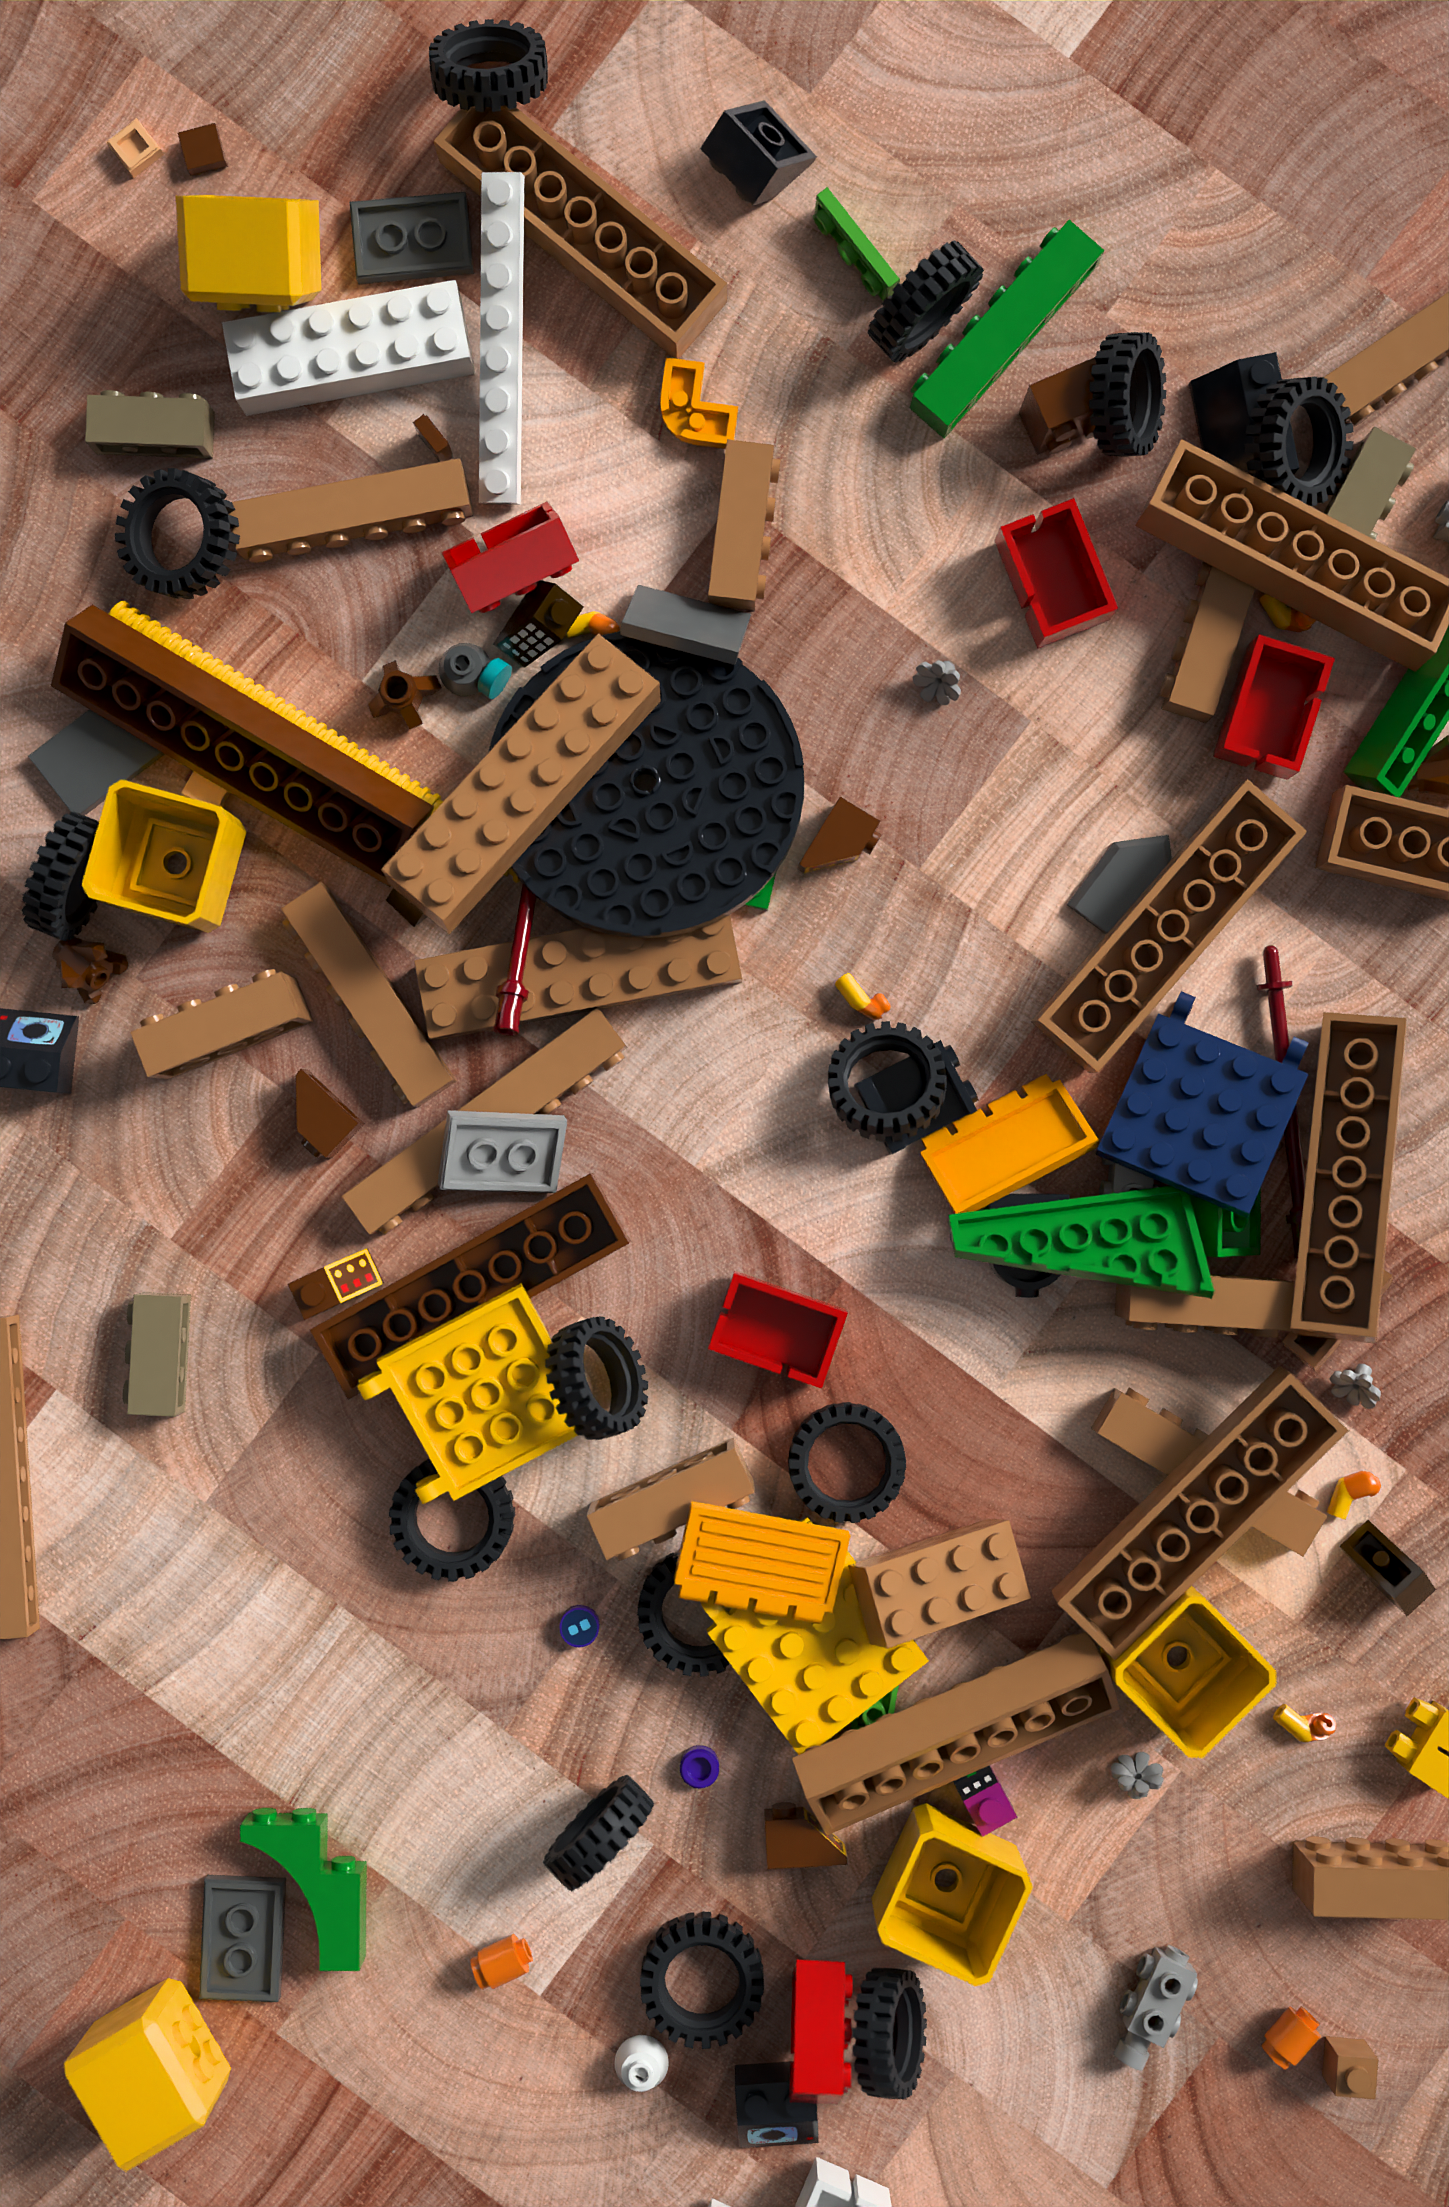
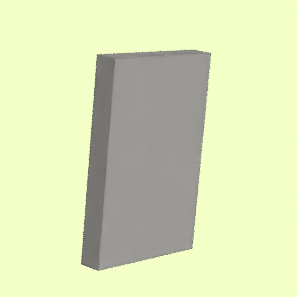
(502, 1151)

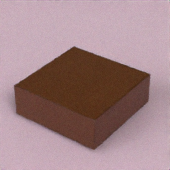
(202, 149)
(433, 438)

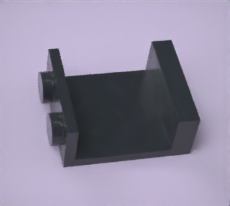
(903, 1086)

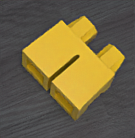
(1420, 1751)

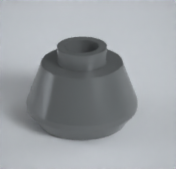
(464, 681)

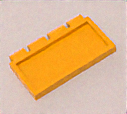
(1008, 1147)
(761, 1559)

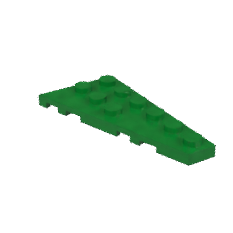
(1116, 1238)

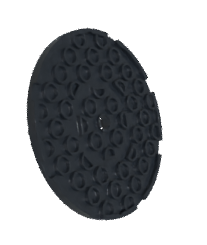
(707, 828)

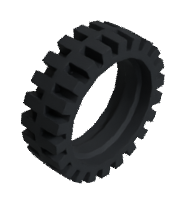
(488, 87)
(1127, 394)
(886, 1039)
(572, 1387)
(879, 1497)
(598, 1833)
(889, 2033)

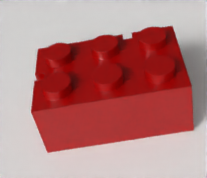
(516, 558)
(1056, 573)
(1267, 707)
(776, 1327)
(820, 2032)

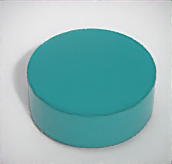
(494, 678)

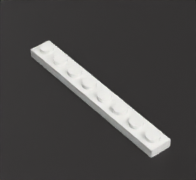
(501, 337)

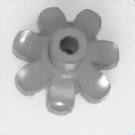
(939, 680)
(1357, 1386)
(1137, 1775)

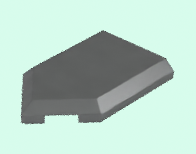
(1120, 879)

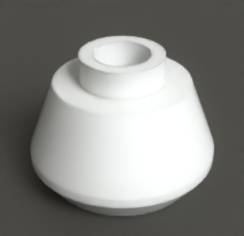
(641, 2063)

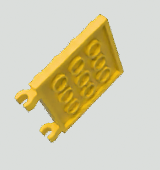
(476, 1394)
(807, 1672)

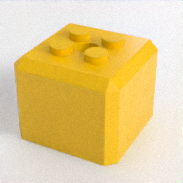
(249, 251)
(132, 851)
(1206, 1693)
(954, 1926)
(148, 2073)

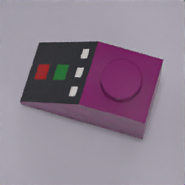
(985, 1800)

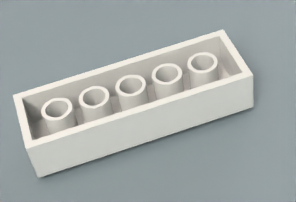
(348, 348)

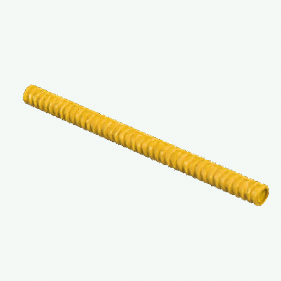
(215, 667)

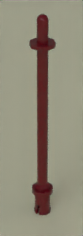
(1274, 988)
(512, 991)

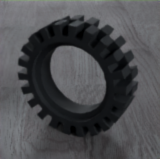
(925, 301)
(1329, 438)
(139, 523)
(55, 895)
(443, 1563)
(660, 1639)
(702, 2026)

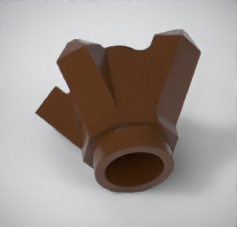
(402, 694)
(1433, 772)
(87, 966)

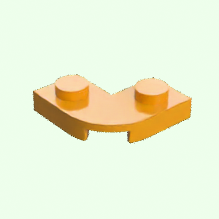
(686, 415)

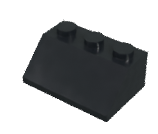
(1224, 406)

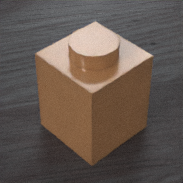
(1350, 2067)

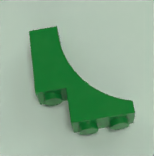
(331, 1887)

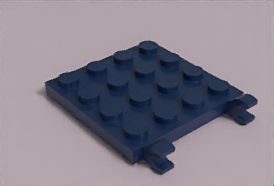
(1203, 1112)

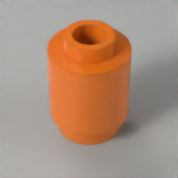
(501, 1962)
(1291, 2037)

